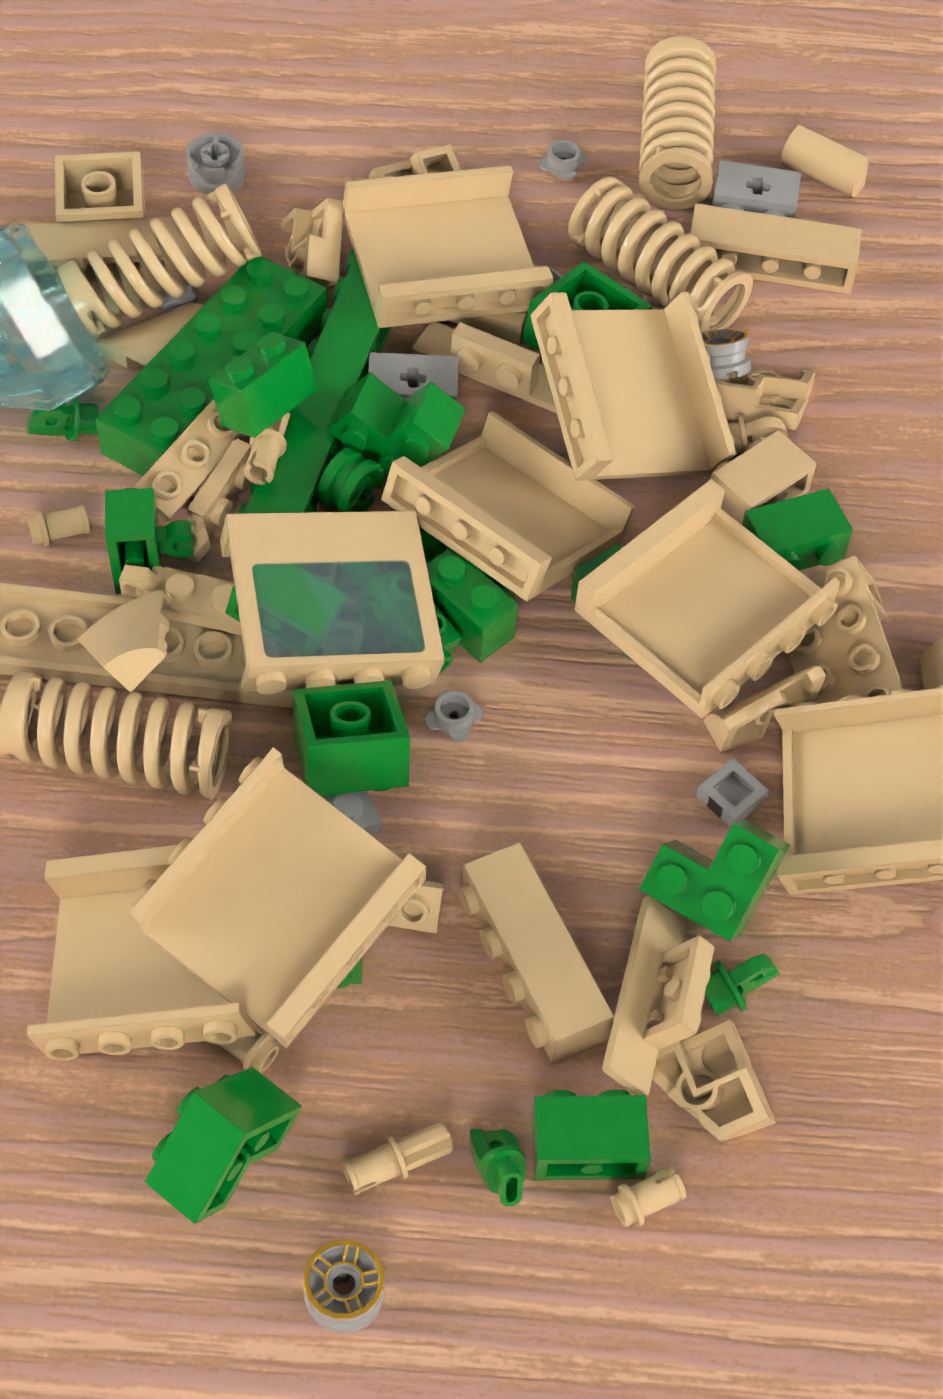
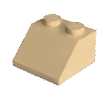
(99, 187)

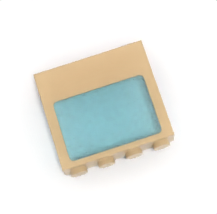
(332, 599)

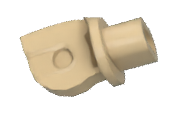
(747, 433)

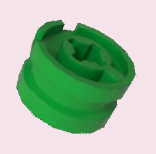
(349, 482)

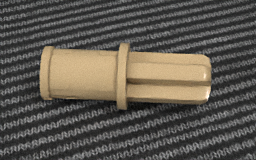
(265, 452)
(397, 1157)

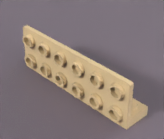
(852, 641)

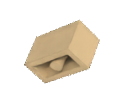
(764, 475)

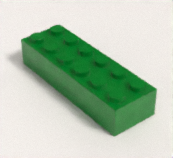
(175, 383)

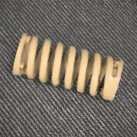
(678, 123)
(606, 228)
(237, 248)
(23, 699)

